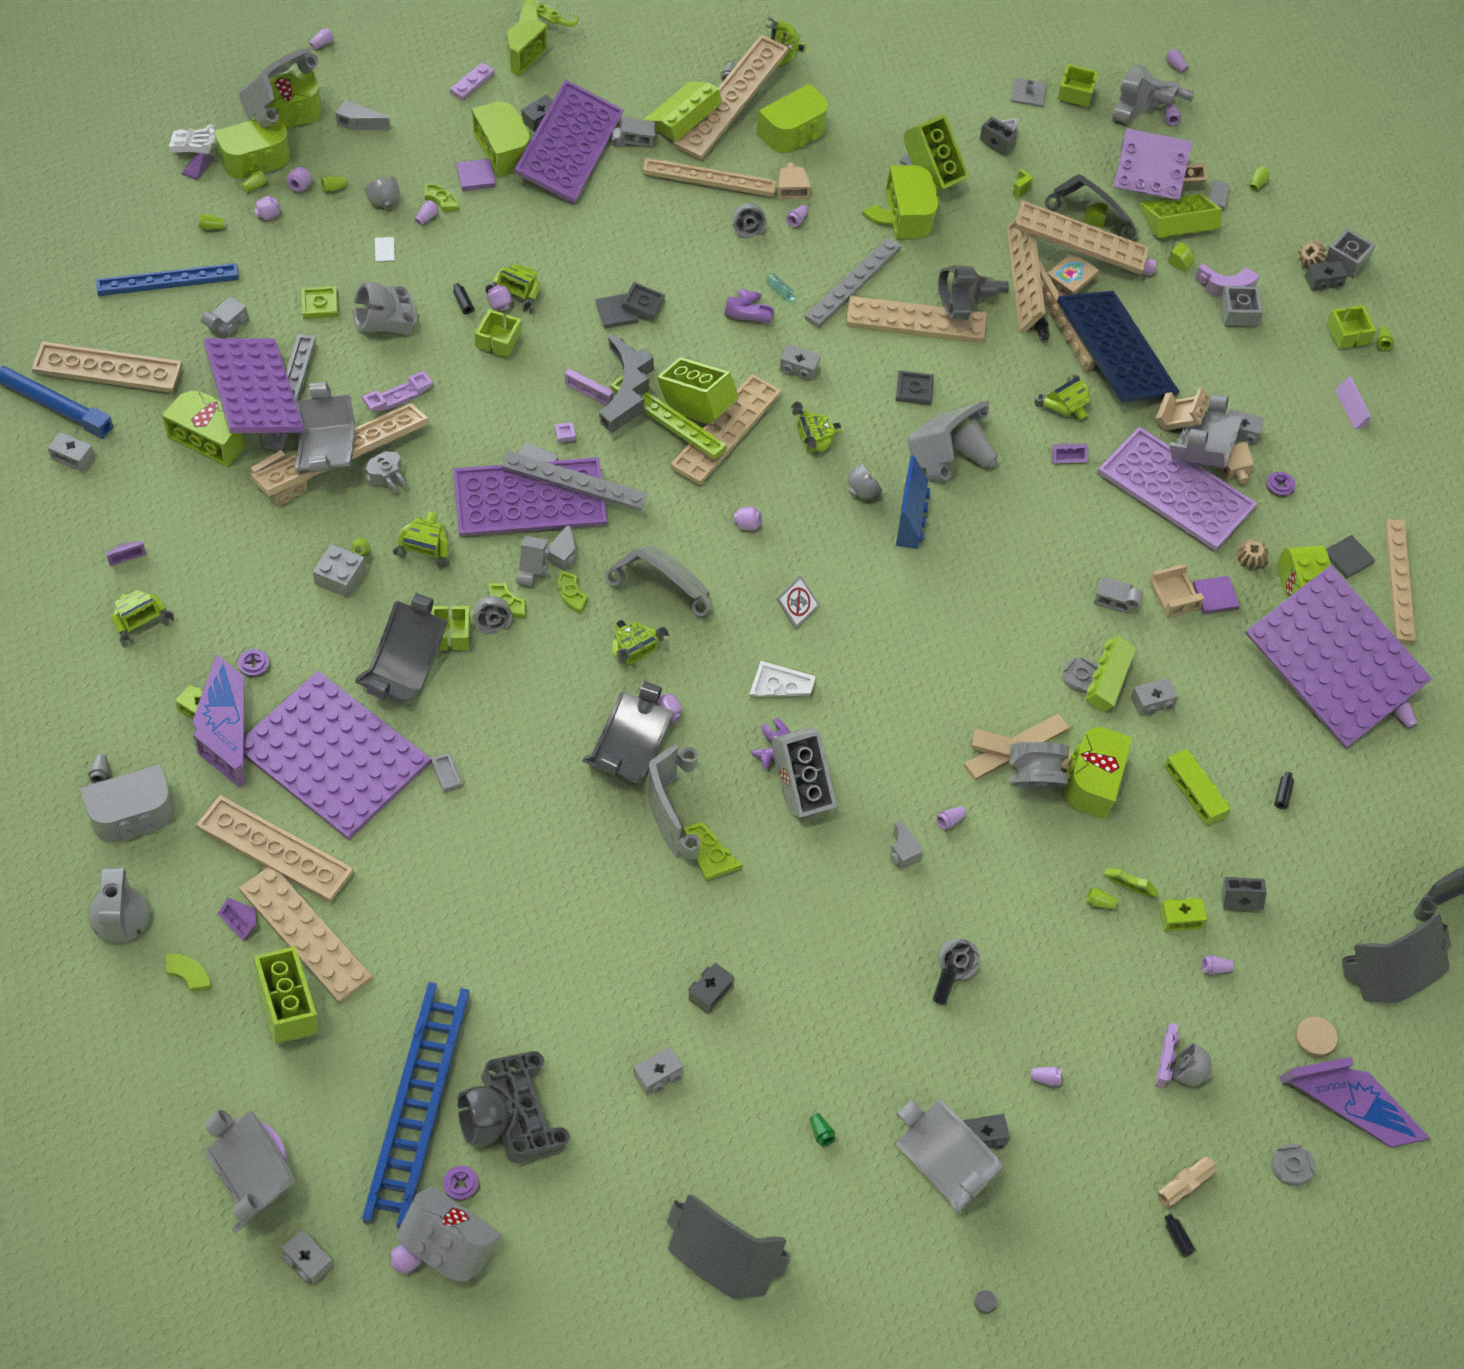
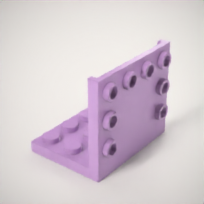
(1152, 164)

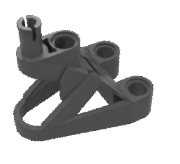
(966, 290)

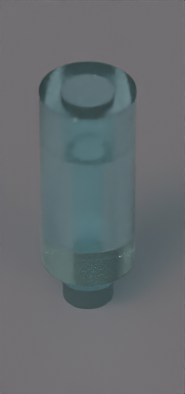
(780, 287)

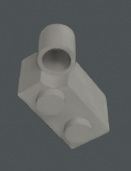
(633, 132)
(225, 317)
(532, 560)
(1118, 595)

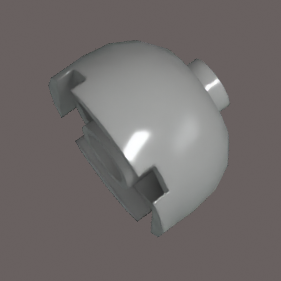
(383, 192)
(749, 220)
(863, 484)
(492, 614)
(962, 954)
(1193, 1067)

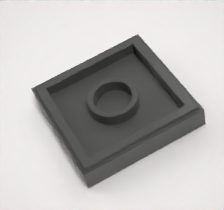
(643, 301)
(612, 313)
(914, 387)
(1349, 556)

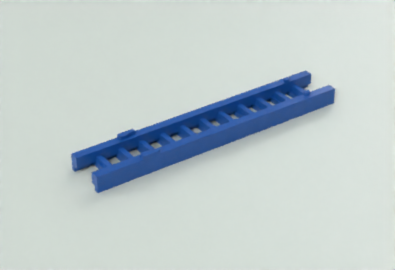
(401, 1101)

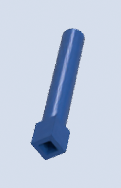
(92, 419)

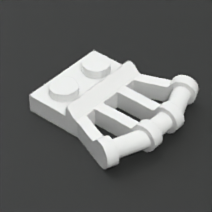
(193, 141)

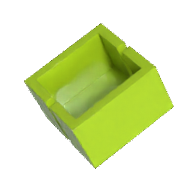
(1077, 85)
(1355, 328)
(493, 335)
(457, 630)

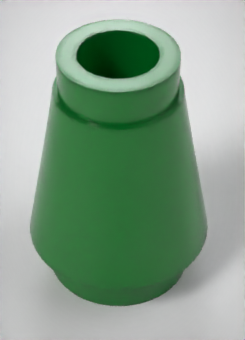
(822, 1130)

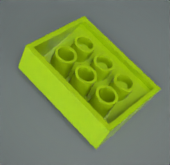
(685, 109)
(1184, 216)

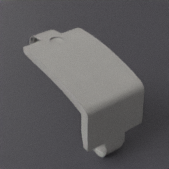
(259, 93)
(327, 430)
(1212, 440)
(933, 442)
(671, 567)
(661, 773)
(947, 1151)
(247, 1164)

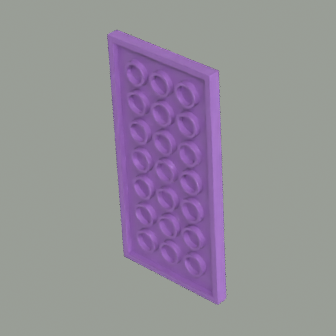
(568, 141)
(253, 386)
(506, 502)

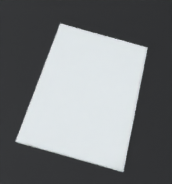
(384, 249)

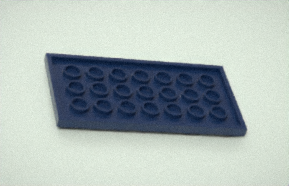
(1117, 346)

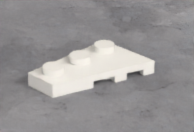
(780, 682)

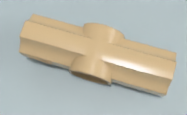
(1187, 1182)

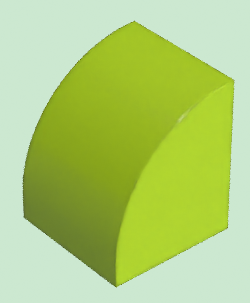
(1096, 214)
(1181, 257)

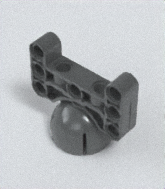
(499, 1110)

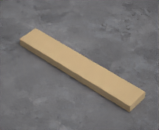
(1041, 732)
(1000, 745)

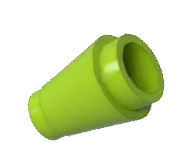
(1260, 176)
(254, 181)
(333, 183)
(210, 222)
(1384, 338)
(362, 543)
(1101, 899)

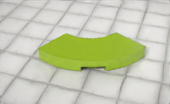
(442, 197)
(879, 215)
(570, 592)
(516, 604)
(1124, 879)
(188, 970)

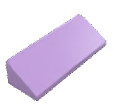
(1353, 404)

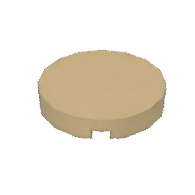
(1316, 1036)

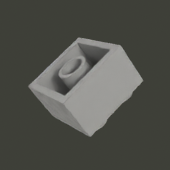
(1351, 250)
(1241, 305)
(339, 570)

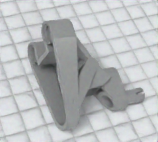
(1136, 95)

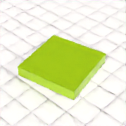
(319, 302)

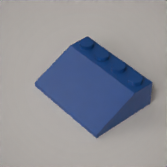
(913, 507)

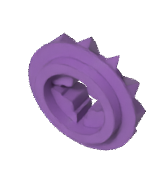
(1278, 478)
(246, 658)
(460, 1173)

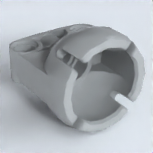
(385, 310)
(118, 908)

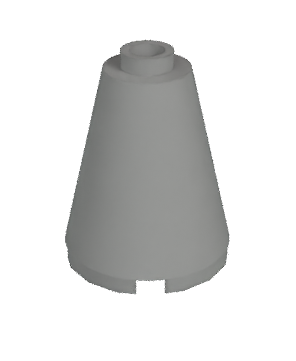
(975, 445)

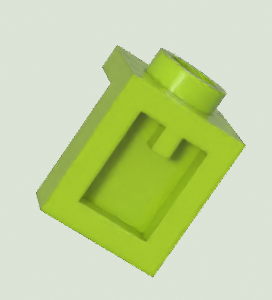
(1022, 184)

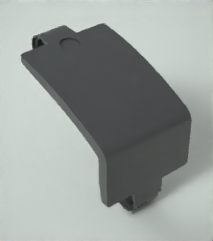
(1078, 182)
(405, 651)
(632, 735)
(1443, 890)
(1402, 966)
(723, 1251)

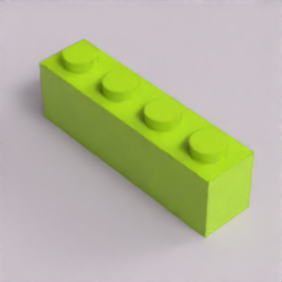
(1110, 673)
(1197, 787)

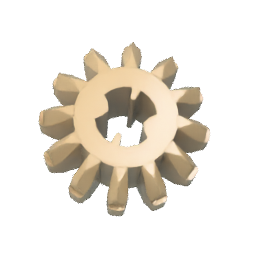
(1312, 253)
(1252, 554)

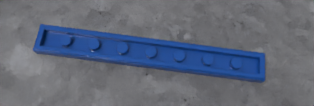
(167, 279)

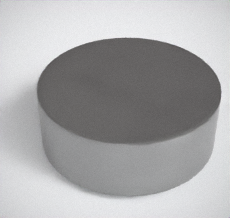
(985, 1302)

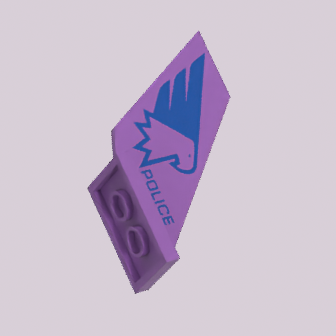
(221, 721)
(1358, 1099)

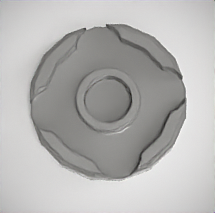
(1079, 674)
(1293, 1165)

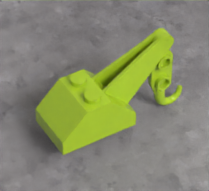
(529, 37)

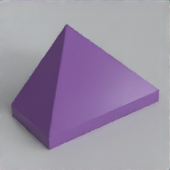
(197, 165)
(1069, 453)
(125, 552)
(239, 917)

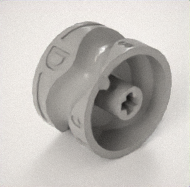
(1038, 764)

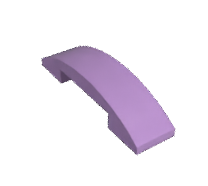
(399, 395)

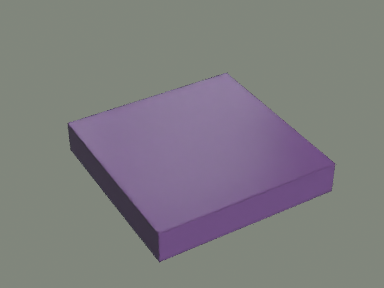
(475, 174)
(1218, 594)

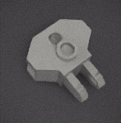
(385, 472)

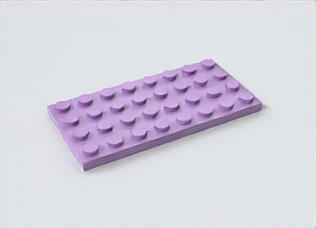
(1177, 489)

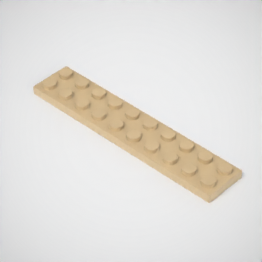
(735, 94)
(367, 438)

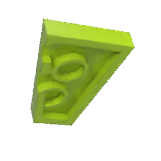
(713, 857)

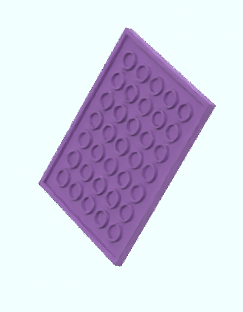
(1338, 656)
(333, 755)

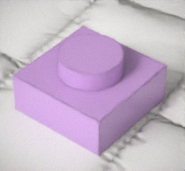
(565, 432)

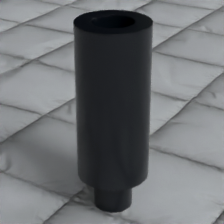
(463, 299)
(1284, 791)
(944, 984)
(1179, 1236)

